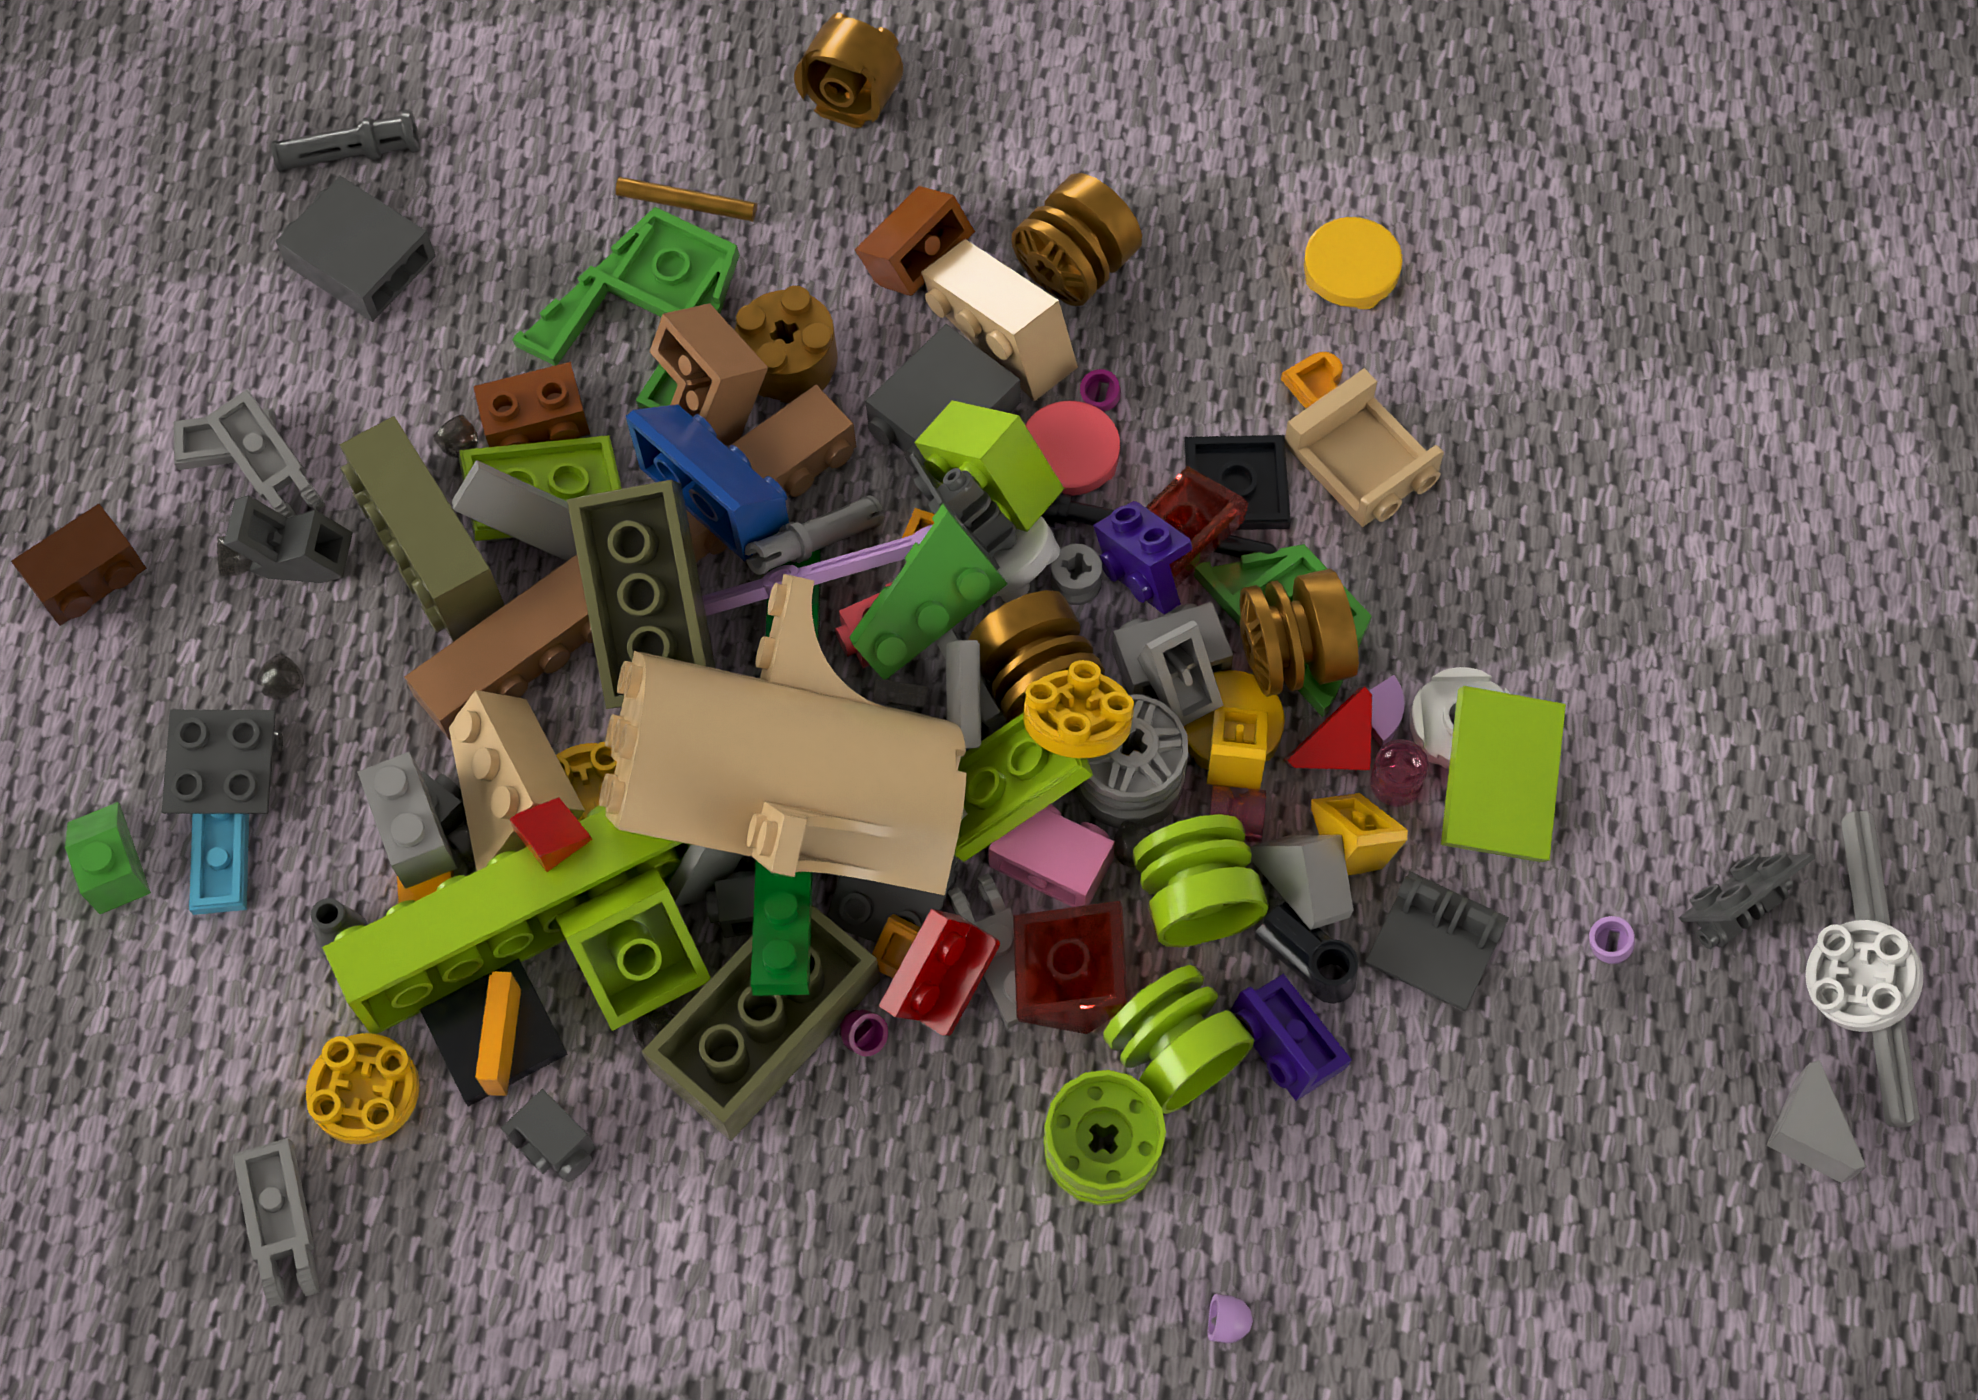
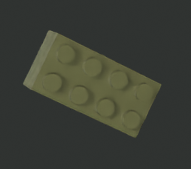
(419, 529)
(639, 579)
(738, 1049)

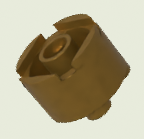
(849, 70)
(793, 340)

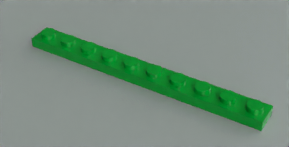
(783, 902)

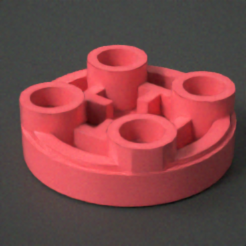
(1077, 443)

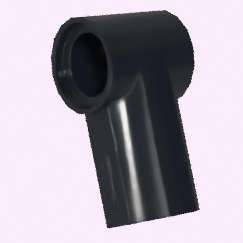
(1307, 952)

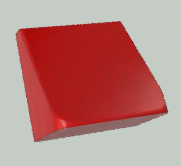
(550, 832)

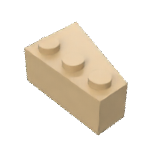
(1002, 316)
(503, 770)

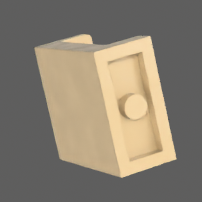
(1361, 451)

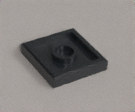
(1249, 467)
(457, 1030)

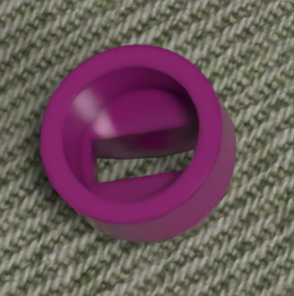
(1091, 387)
(868, 1038)

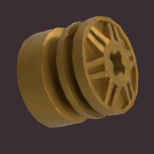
(1077, 239)
(1310, 630)
(1028, 642)

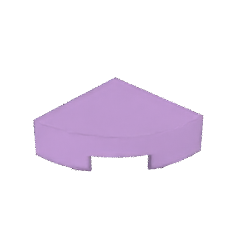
(1386, 709)

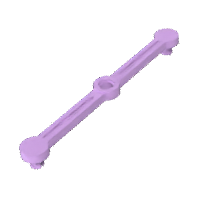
(819, 572)

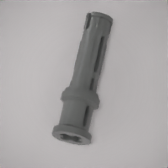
(367, 138)

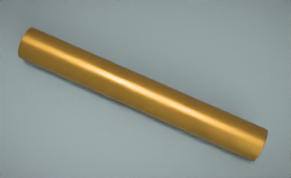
(686, 199)

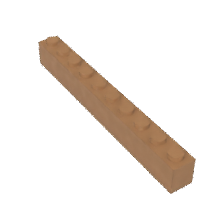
(552, 616)

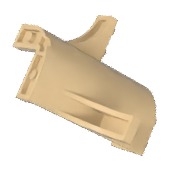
(785, 762)

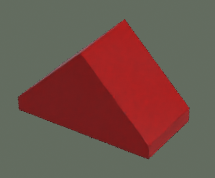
(1341, 739)

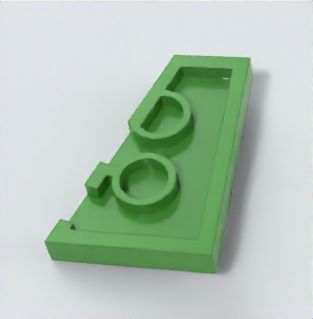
(932, 593)

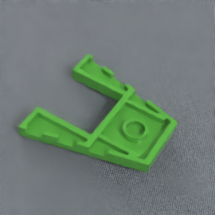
(655, 265)

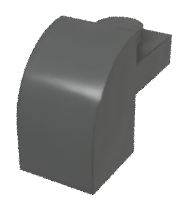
(290, 548)

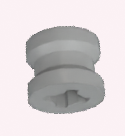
(1077, 587)

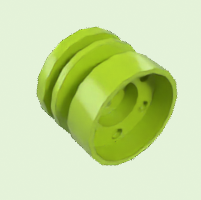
(1200, 880)
(1171, 1029)
(1106, 1105)

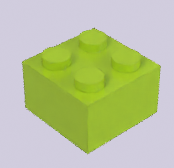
(998, 456)
(633, 948)

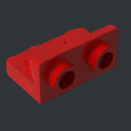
(940, 972)

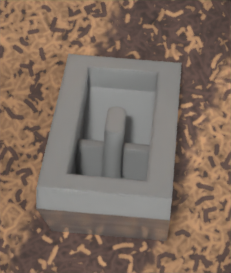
(1182, 673)
(1308, 875)
(1815, 1128)

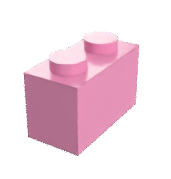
(1055, 856)

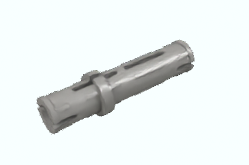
(798, 541)

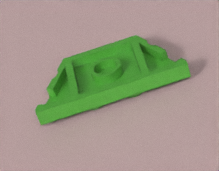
(1259, 569)

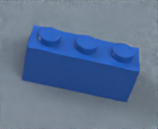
(714, 478)

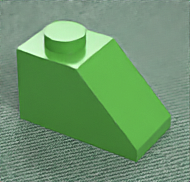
(105, 859)

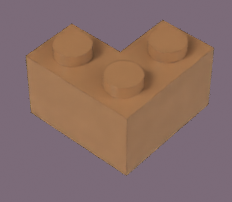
(712, 367)

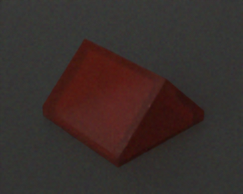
(1202, 513)
(1070, 966)

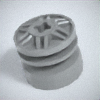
(1146, 782)

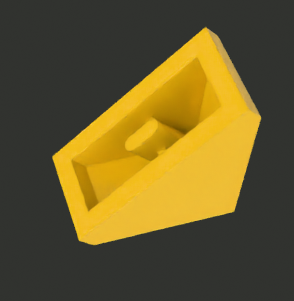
(1238, 748)
(1367, 832)

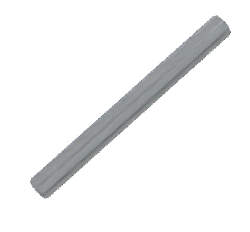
(1870, 903)

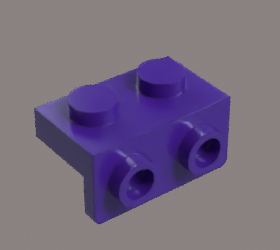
(1138, 553)
(1289, 1037)

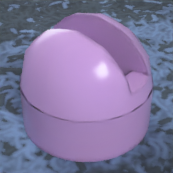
(1599, 939)
(1232, 1320)

